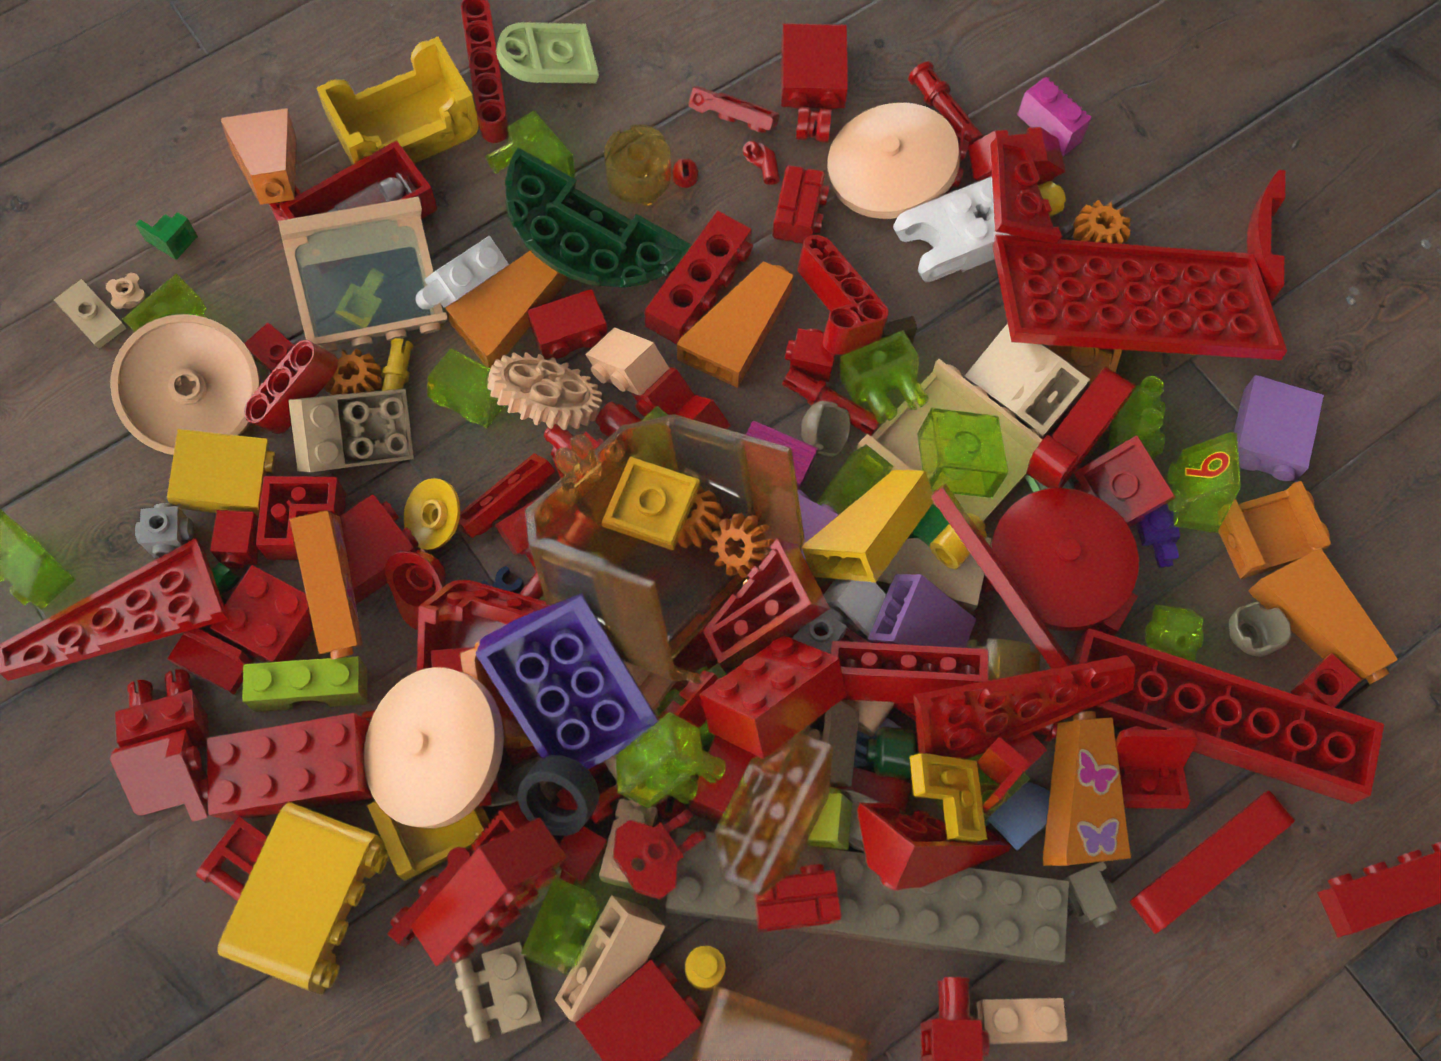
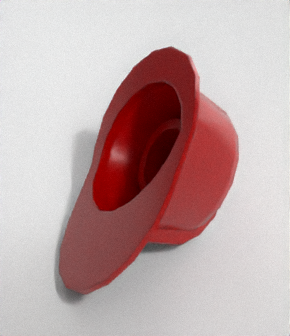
(413, 580)

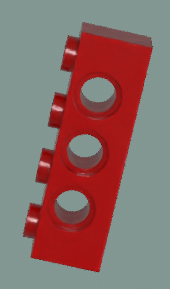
(719, 236)

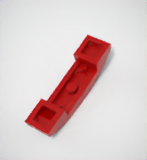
(1259, 235)

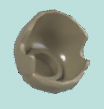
(826, 428)
(1259, 630)

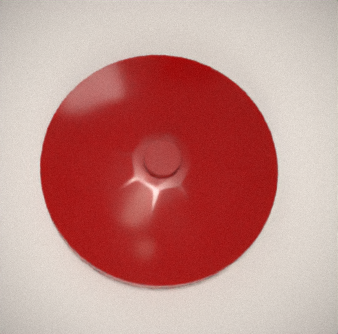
(1068, 556)

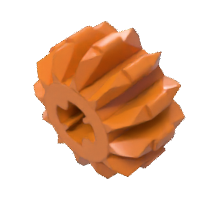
(1101, 224)
(355, 374)
(704, 519)
(728, 544)

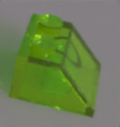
(29, 566)

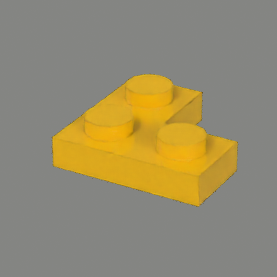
(959, 788)

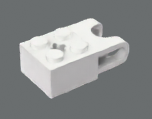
(956, 226)

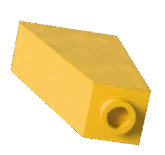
(870, 530)

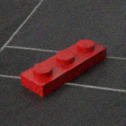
(504, 495)

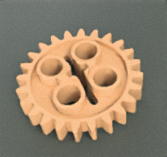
(544, 391)

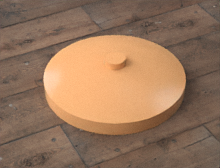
(893, 159)
(182, 377)
(433, 748)

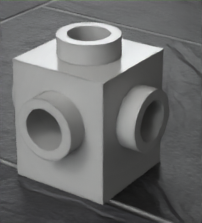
(163, 529)

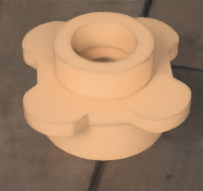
(131, 297)

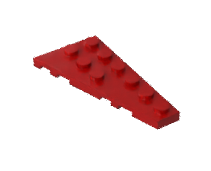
(144, 606)
(972, 716)

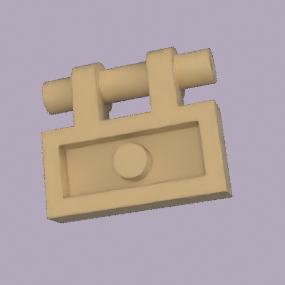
(510, 987)

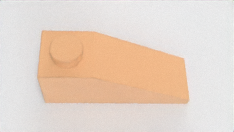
(610, 955)

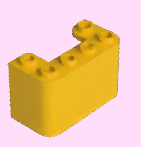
(419, 109)
(301, 897)

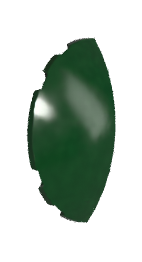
(582, 234)

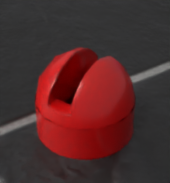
(677, 173)
(678, 808)

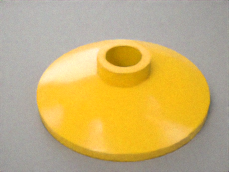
(432, 513)

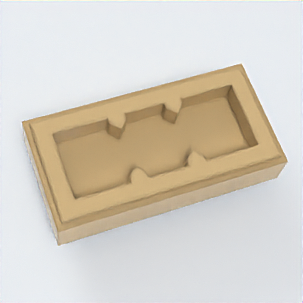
(90, 314)

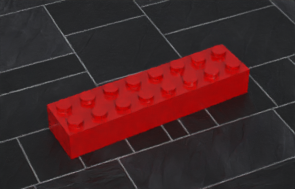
(1242, 720)

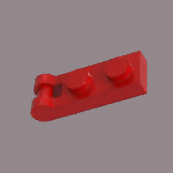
(405, 917)

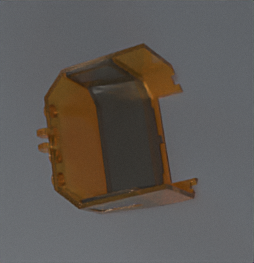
(639, 591)

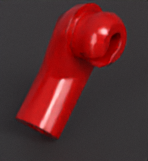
(764, 159)

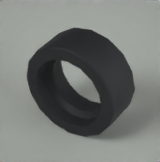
(572, 777)

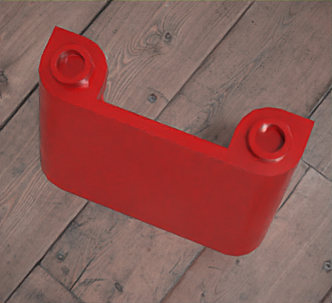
(466, 613)

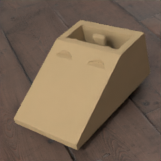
(1029, 381)
(350, 430)

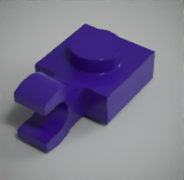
(1159, 531)

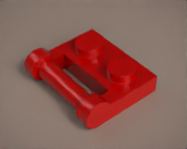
(242, 847)

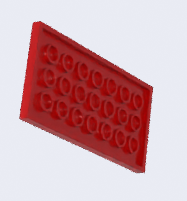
(1136, 298)

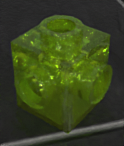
(1175, 631)

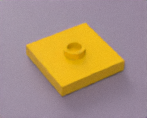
(651, 503)

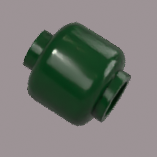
(892, 752)

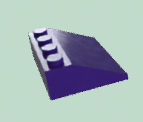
(566, 683)

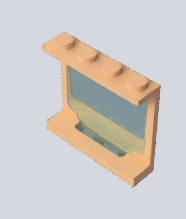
(360, 273)

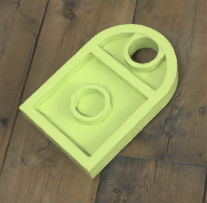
(548, 53)

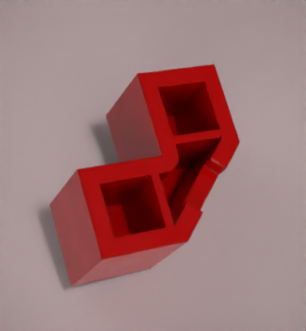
(1041, 144)
(676, 398)

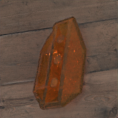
(774, 813)

